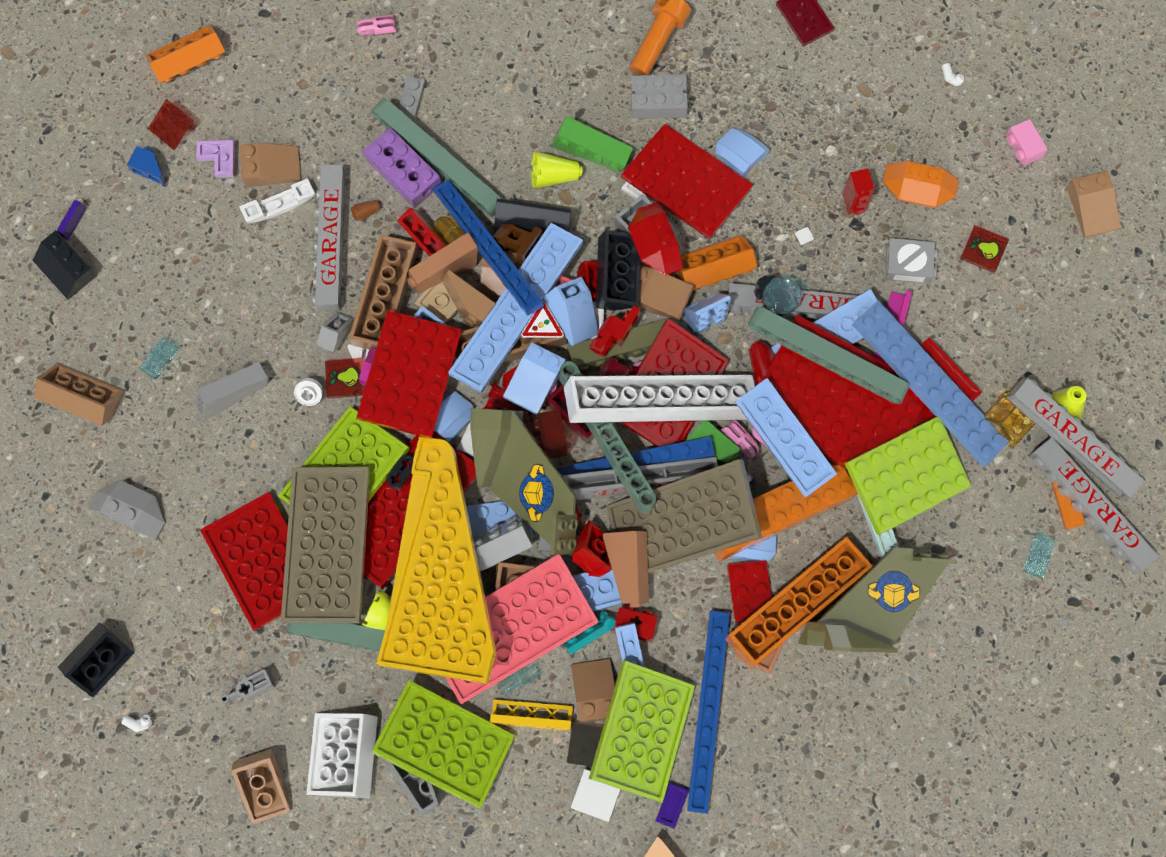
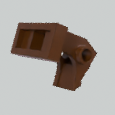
(524, 244)

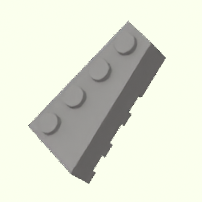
(416, 789)

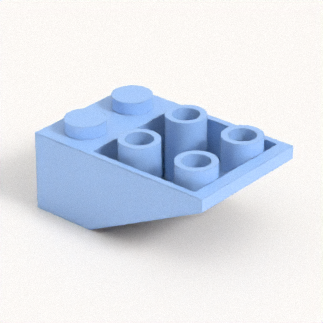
(573, 310)
(707, 312)

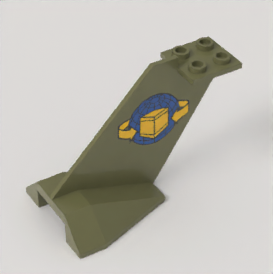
(523, 476)
(878, 604)

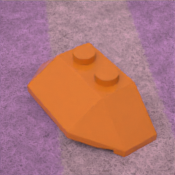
(920, 183)

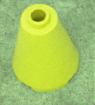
(553, 170)
(1072, 399)
(378, 611)

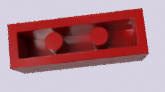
(858, 191)
(421, 231)

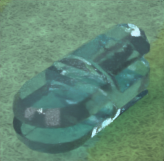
(517, 678)

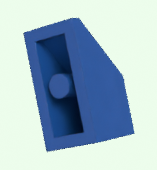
(146, 164)

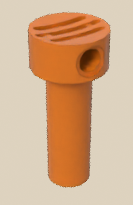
(668, 15)

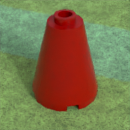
(760, 358)

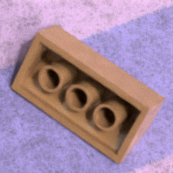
(78, 394)

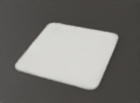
(804, 235)

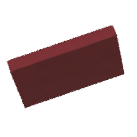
(805, 19)

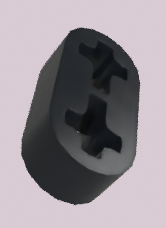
(399, 469)

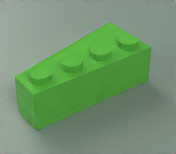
(591, 145)

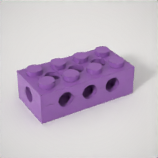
(404, 157)

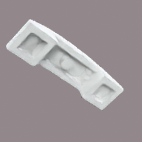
(279, 203)

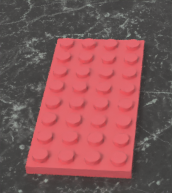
(530, 620)

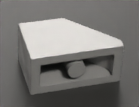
(334, 331)

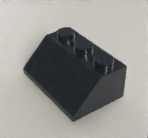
(62, 265)
(95, 660)

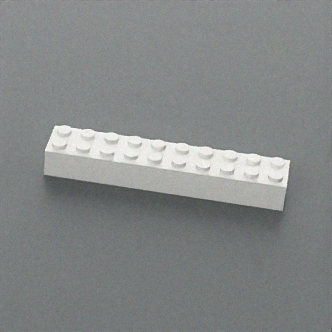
(655, 398)

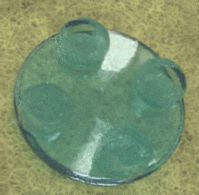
(782, 296)

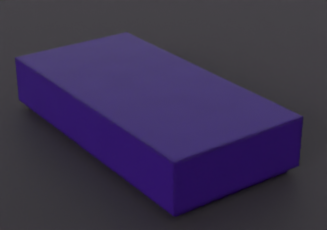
(71, 219)
(672, 805)

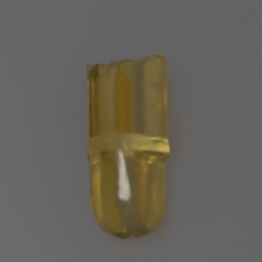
(448, 229)

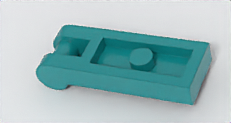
(604, 624)

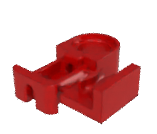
(497, 400)

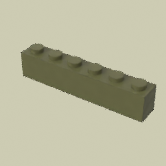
(635, 345)

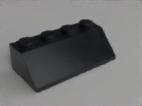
(529, 215)
(617, 272)

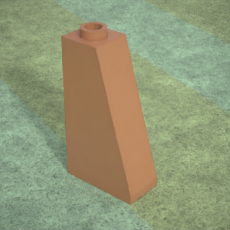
(456, 257)
(629, 565)

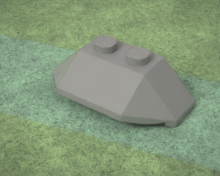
(129, 508)

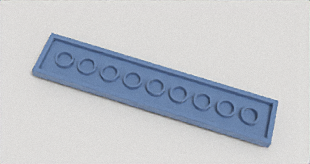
(930, 383)

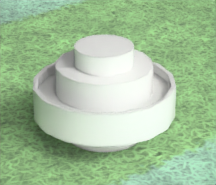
(308, 392)

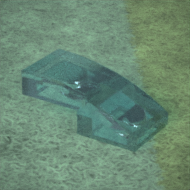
(158, 358)
(1039, 556)

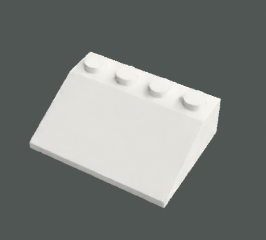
(342, 755)

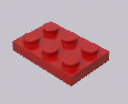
(748, 588)

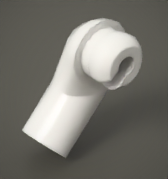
(951, 78)
(139, 724)

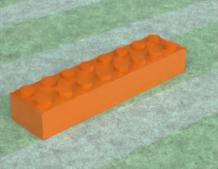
(787, 507)
(798, 603)

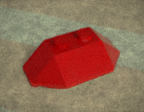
(655, 239)

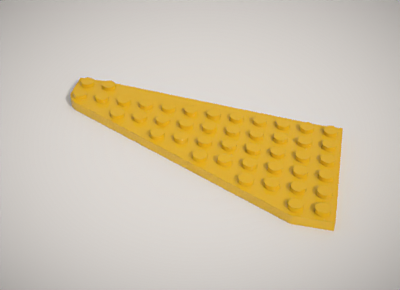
(438, 598)

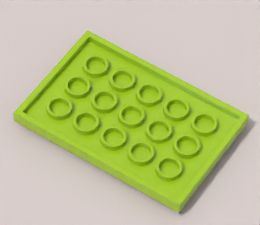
(356, 445)
(907, 475)
(642, 732)
(443, 744)

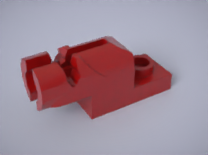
(614, 332)

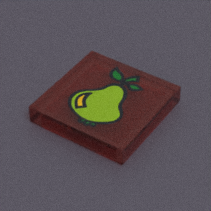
(984, 249)
(343, 378)

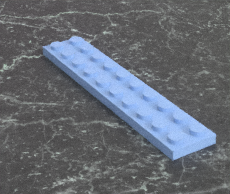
(507, 319)

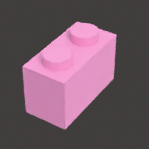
(1026, 142)

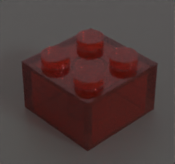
(552, 434)

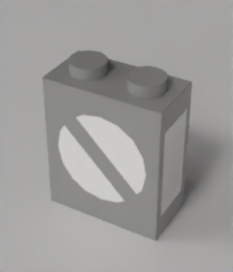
(910, 261)

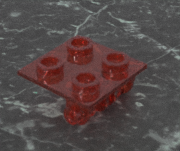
(171, 124)

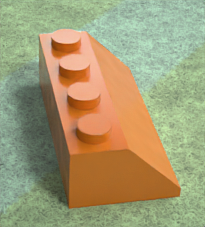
(185, 53)
(717, 262)

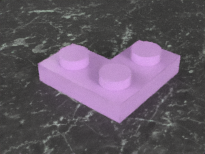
(219, 151)

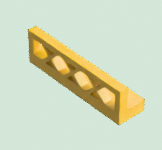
(528, 721)

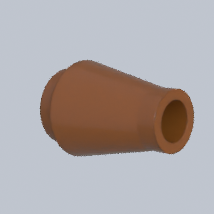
(363, 210)

